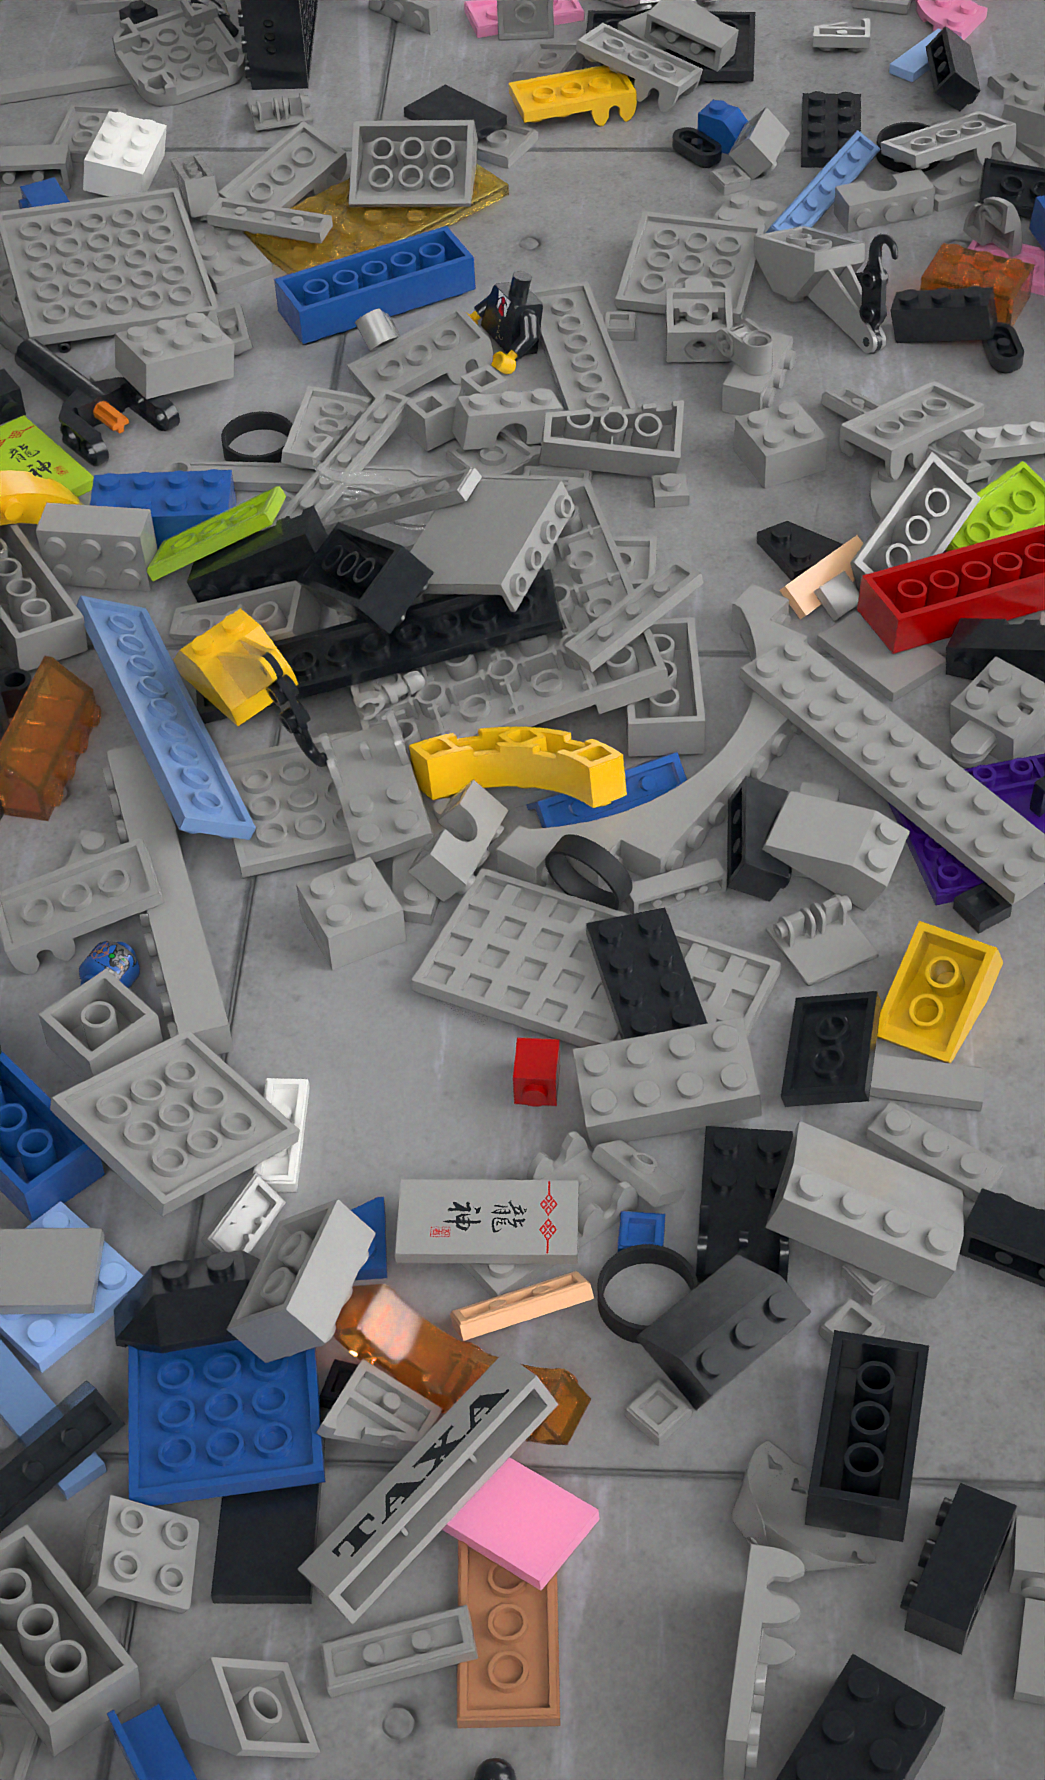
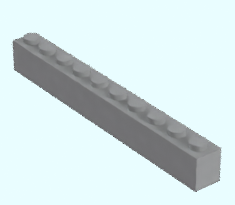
(175, 925)

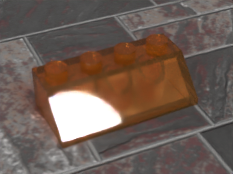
(45, 741)

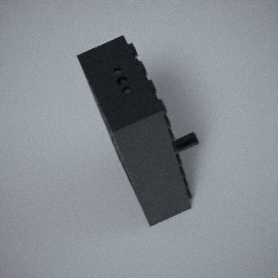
(278, 42)

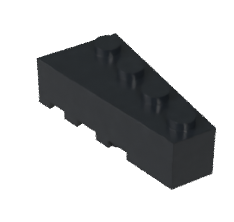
(259, 559)
(981, 640)

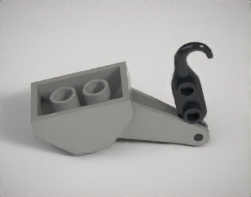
(824, 268)

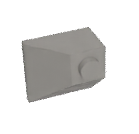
(247, 1709)

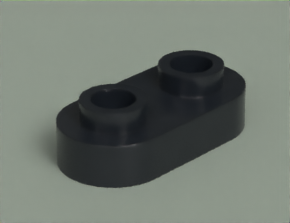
(697, 147)
(1004, 349)

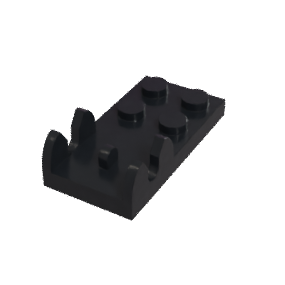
(737, 1197)

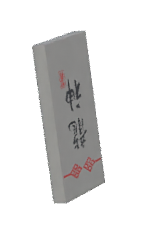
(487, 1221)

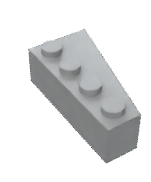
(615, 440)

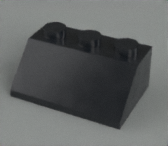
(722, 1328)

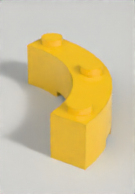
(26, 496)
(520, 759)

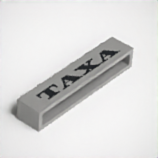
(428, 1487)

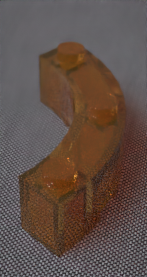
(438, 1366)

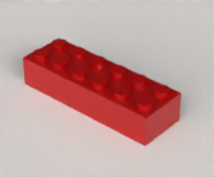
(930, 595)

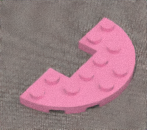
(957, 15)

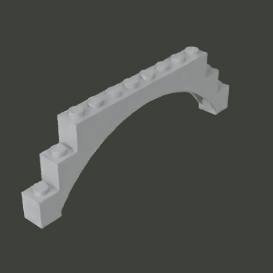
(665, 830)

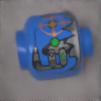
(116, 958)

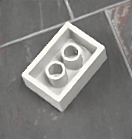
(124, 155)

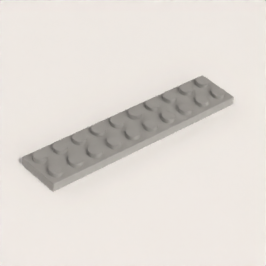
(902, 767)

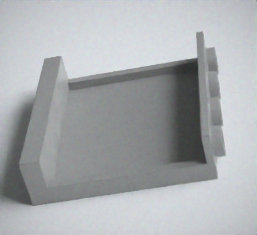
(494, 539)

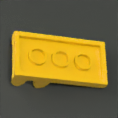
(573, 93)

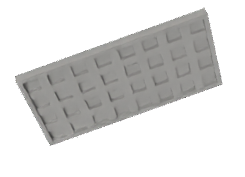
(528, 962)

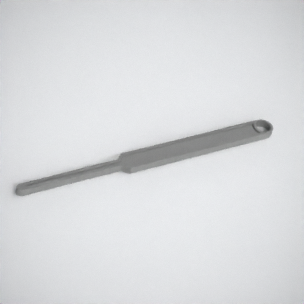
(265, 475)

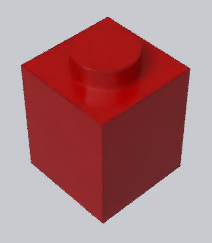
(536, 1072)

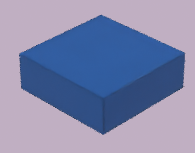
(640, 1229)

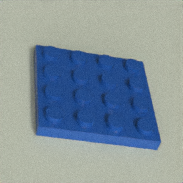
(221, 1423)

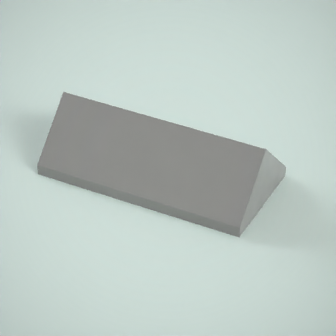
(919, 519)

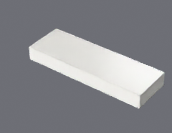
(291, 1099)

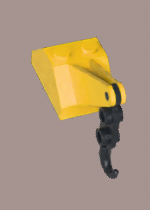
(243, 674)

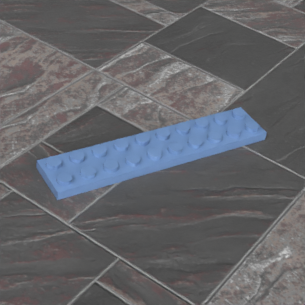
(165, 720)

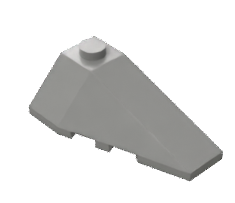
(279, 609)

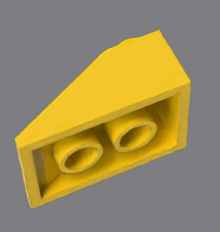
(938, 992)

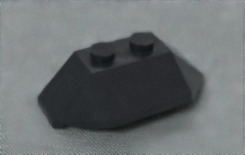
(184, 1303)

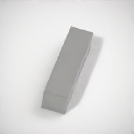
(678, 886)

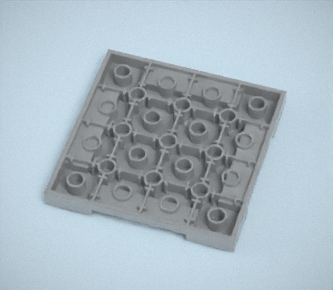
(535, 676)

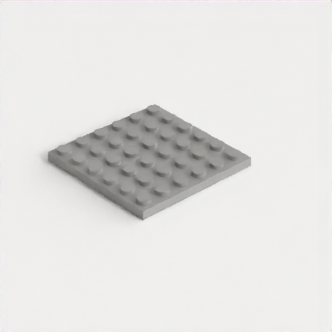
(104, 265)

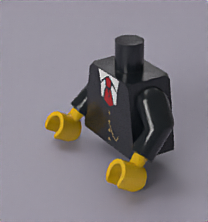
(512, 319)

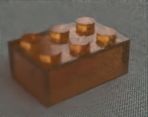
(963, 267)

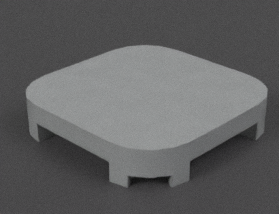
(179, 54)

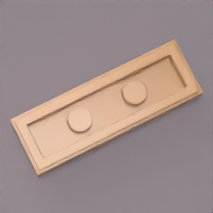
(801, 590)
(521, 1305)

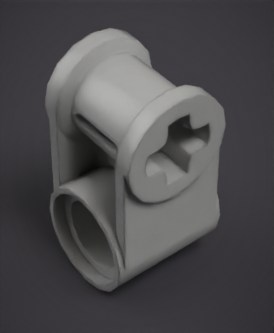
(377, 329)
(747, 347)

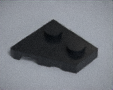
(795, 547)

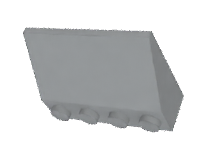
(413, 163)
(869, 1211)

